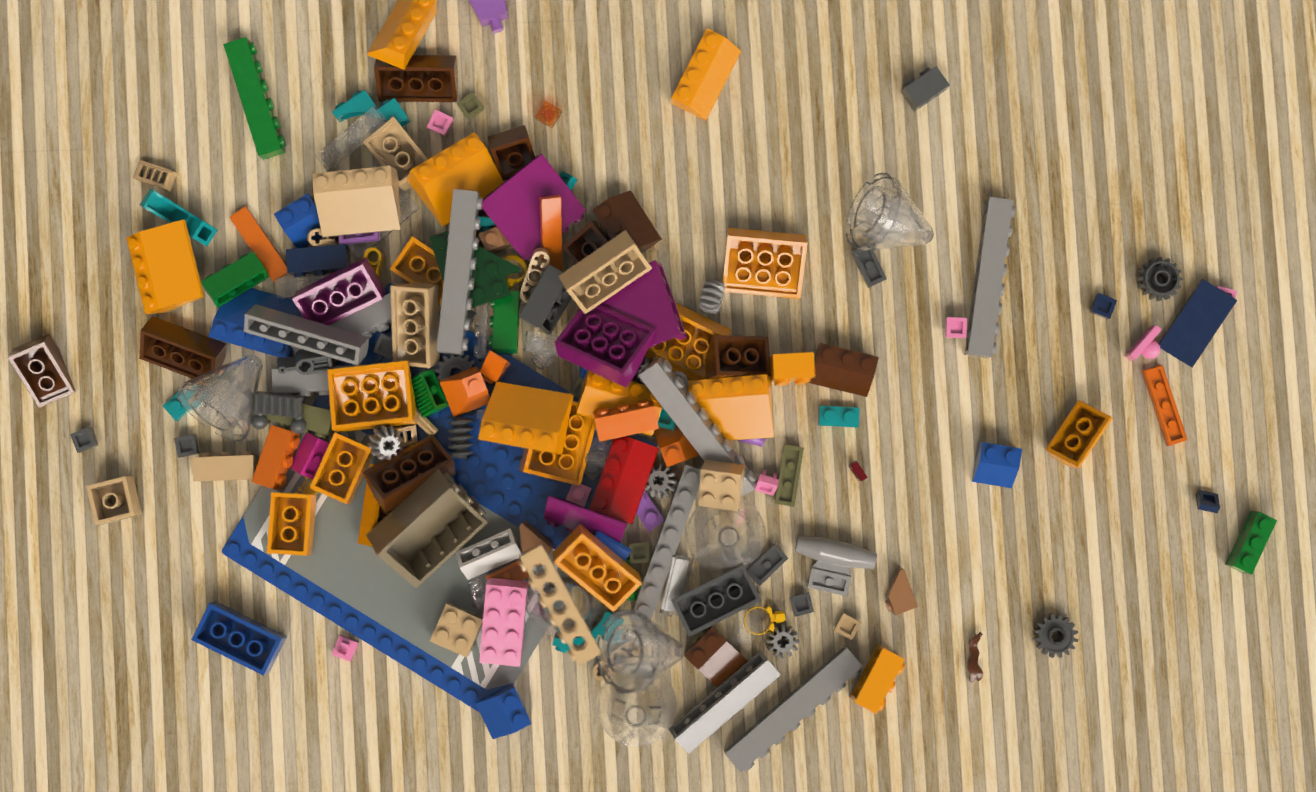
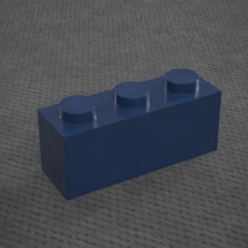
(317, 260)

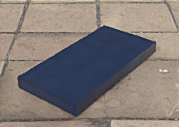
(1197, 323)

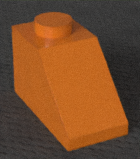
(494, 368)

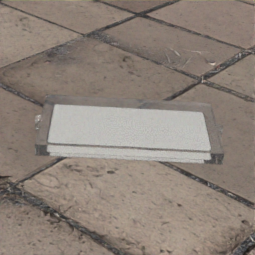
(676, 582)

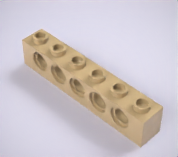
(539, 555)

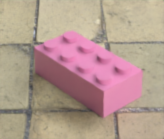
(503, 622)

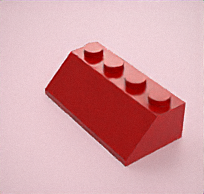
(624, 479)

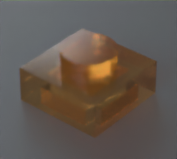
(548, 114)

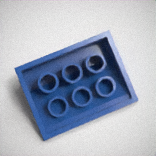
(230, 317)

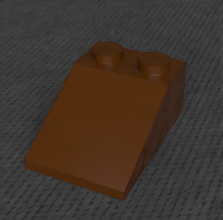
(42, 370)
(715, 656)

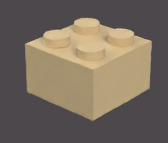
(721, 485)
(114, 500)
(457, 629)

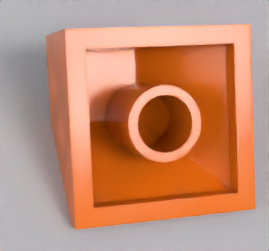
(465, 391)
(674, 446)

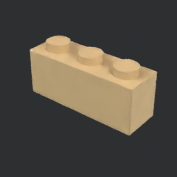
(224, 466)

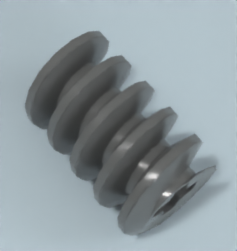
(460, 438)

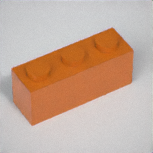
(625, 420)
(276, 458)

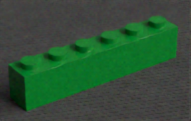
(254, 98)

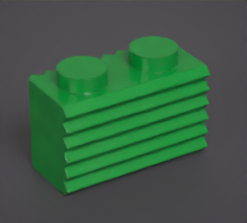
(428, 393)

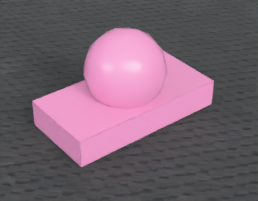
(1145, 345)

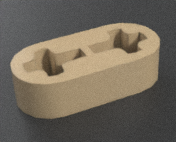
(321, 242)

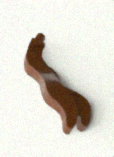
(972, 666)

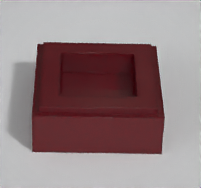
(857, 471)

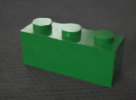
(234, 279)
(505, 324)
(1251, 542)

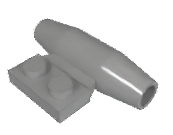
(833, 562)

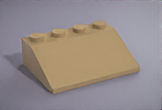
(357, 201)

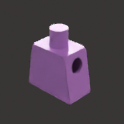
(490, 13)

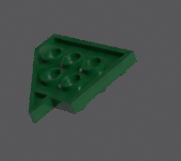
(489, 274)

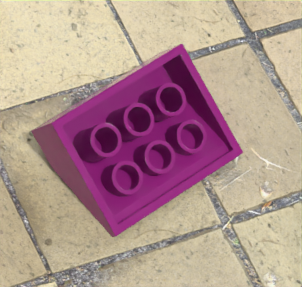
(605, 343)
(572, 515)

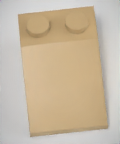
(397, 149)

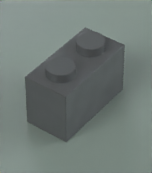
(925, 88)

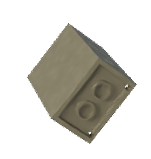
(427, 528)

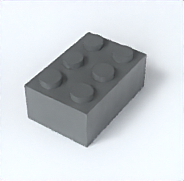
(546, 301)

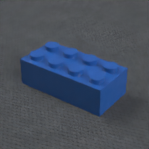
(239, 638)

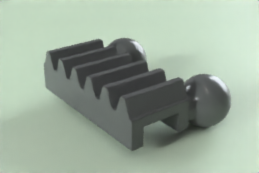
(280, 405)

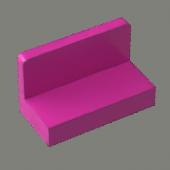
(309, 455)

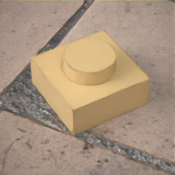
(847, 626)

